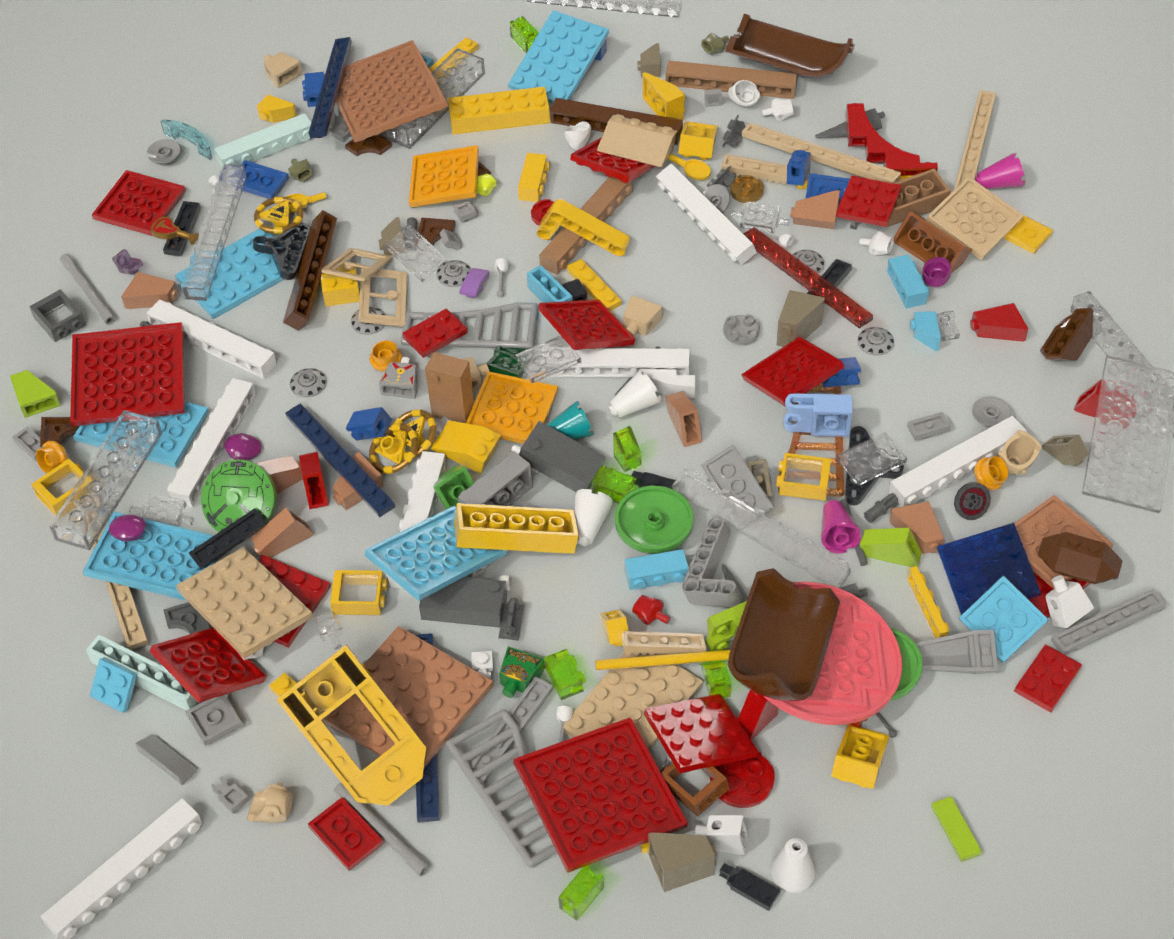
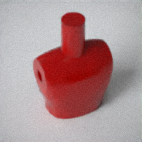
(649, 609)

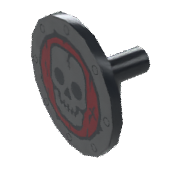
(972, 501)

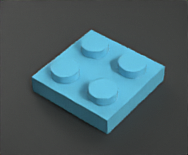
(113, 684)

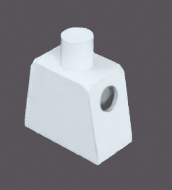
(1067, 602)
(726, 833)

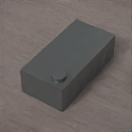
(561, 457)
(467, 602)

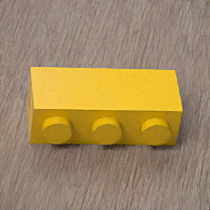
(533, 177)

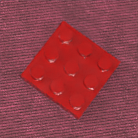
(868, 201)

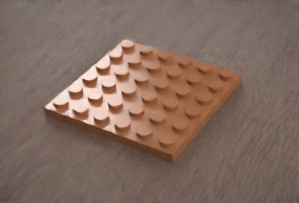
(425, 688)

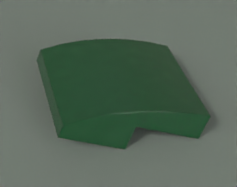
(505, 362)

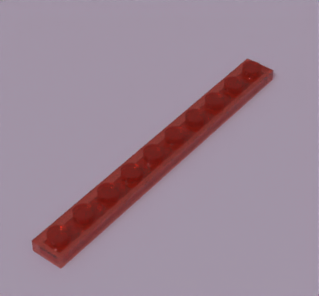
(809, 279)

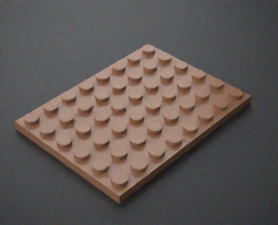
(387, 91)

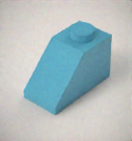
(926, 329)

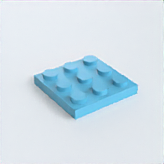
(1008, 614)

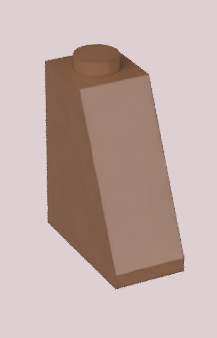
(816, 210)
(147, 290)
(684, 418)
(283, 471)
(343, 492)
(922, 524)
(281, 534)

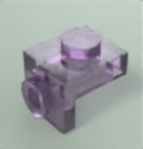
(126, 263)

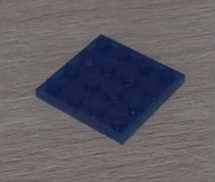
(982, 559)

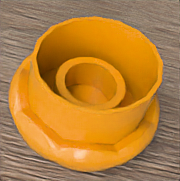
(383, 354)
(51, 456)
(991, 472)

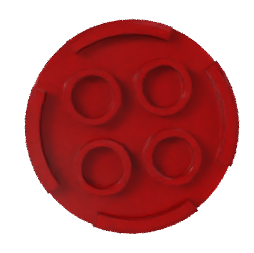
(748, 781)

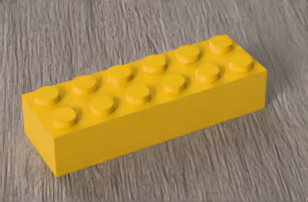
(498, 110)
(515, 528)

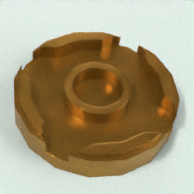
(746, 189)

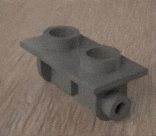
(734, 134)
(724, 178)
(511, 620)

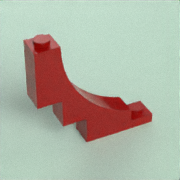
(878, 149)

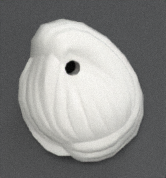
(744, 93)
(578, 135)

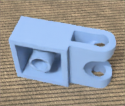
(819, 414)

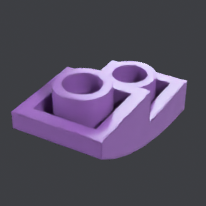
(474, 282)

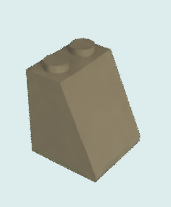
(799, 317)
(681, 858)

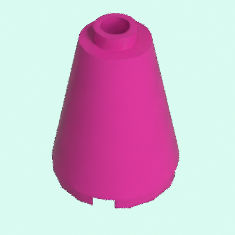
(1002, 174)
(838, 528)

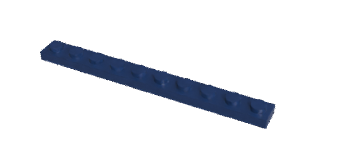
(330, 88)
(340, 460)
(427, 788)

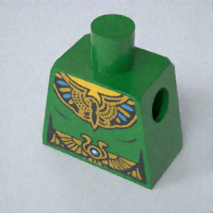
(519, 670)

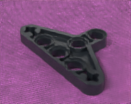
(284, 254)
(863, 489)

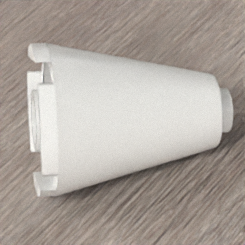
(634, 396)
(590, 514)
(793, 867)

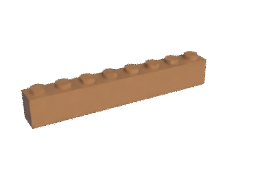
(723, 77)
(567, 243)

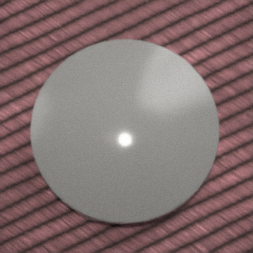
(741, 329)

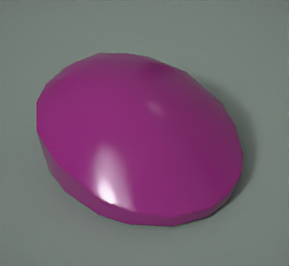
(936, 271)
(242, 446)
(127, 527)

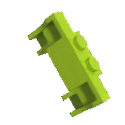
(723, 627)

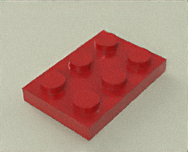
(434, 333)
(1048, 678)
(345, 834)

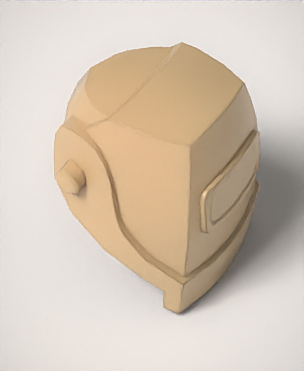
(1020, 452)
(271, 805)

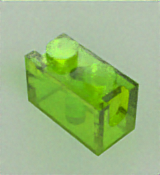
(522, 32)
(612, 483)
(564, 674)
(581, 892)

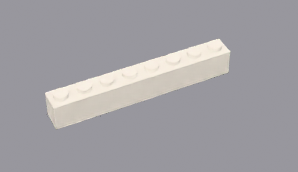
(706, 215)
(215, 340)
(627, 362)
(211, 442)
(953, 463)
(422, 495)
(122, 870)

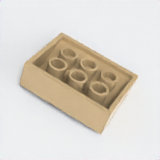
(637, 140)

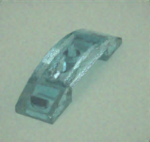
(178, 129)

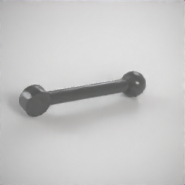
(892, 733)

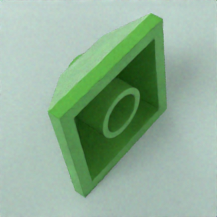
(452, 484)

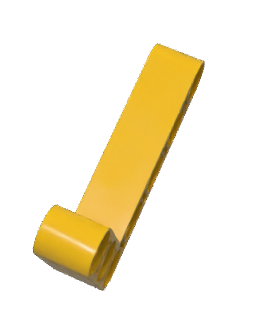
(584, 225)

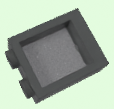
(57, 315)

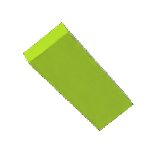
(956, 829)

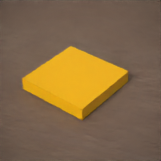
(1029, 234)

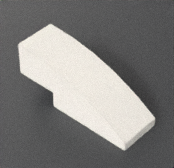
(668, 382)

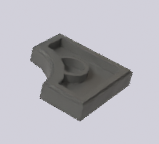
(186, 618)

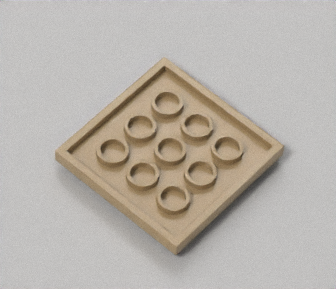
(975, 217)

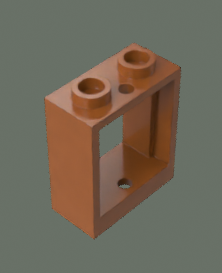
(703, 798)

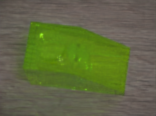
(626, 449)
(716, 678)

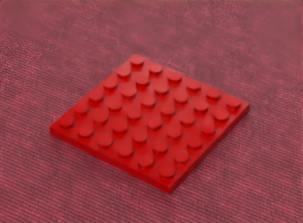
(127, 371)
(599, 794)

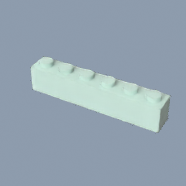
(264, 141)
(150, 675)

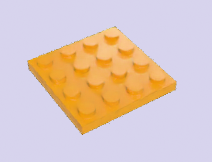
(444, 176)
(512, 406)

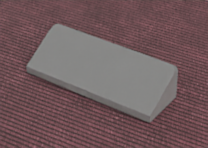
(166, 758)

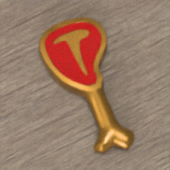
(165, 229)

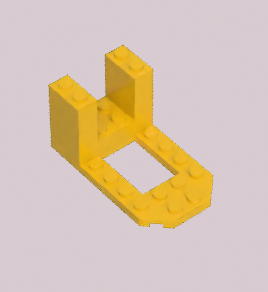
(326, 690)

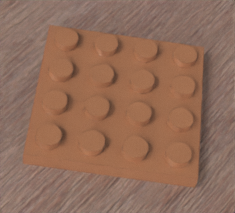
(1047, 520)

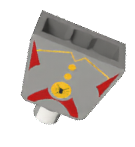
(399, 379)

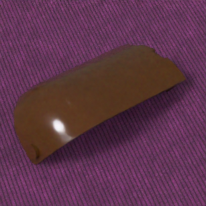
(787, 49)
(782, 637)

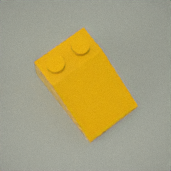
(663, 97)
(697, 140)
(339, 289)
(467, 444)
(860, 756)

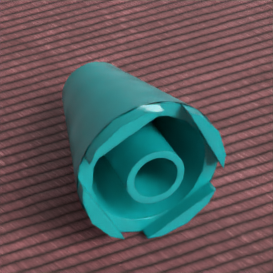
(572, 422)

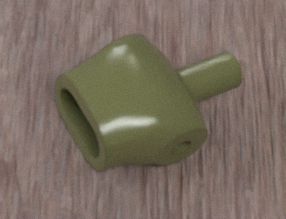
(714, 44)
(300, 170)

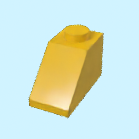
(275, 109)
(614, 624)

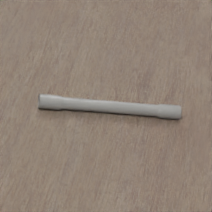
(103, 311)
(411, 858)

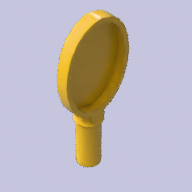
(693, 168)
(305, 200)

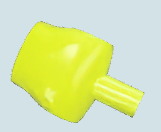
(485, 184)

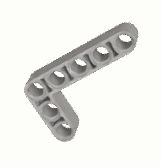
(699, 582)

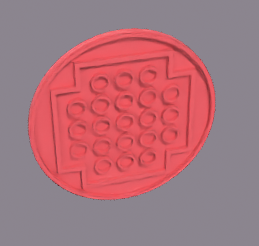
(858, 667)

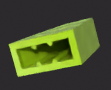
(33, 394)
(892, 546)

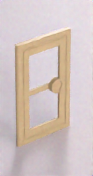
(343, 259)
(398, 295)

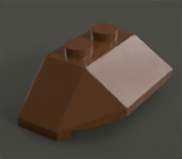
(1069, 336)
(1080, 558)

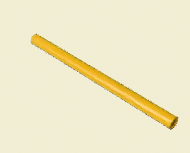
(656, 660)

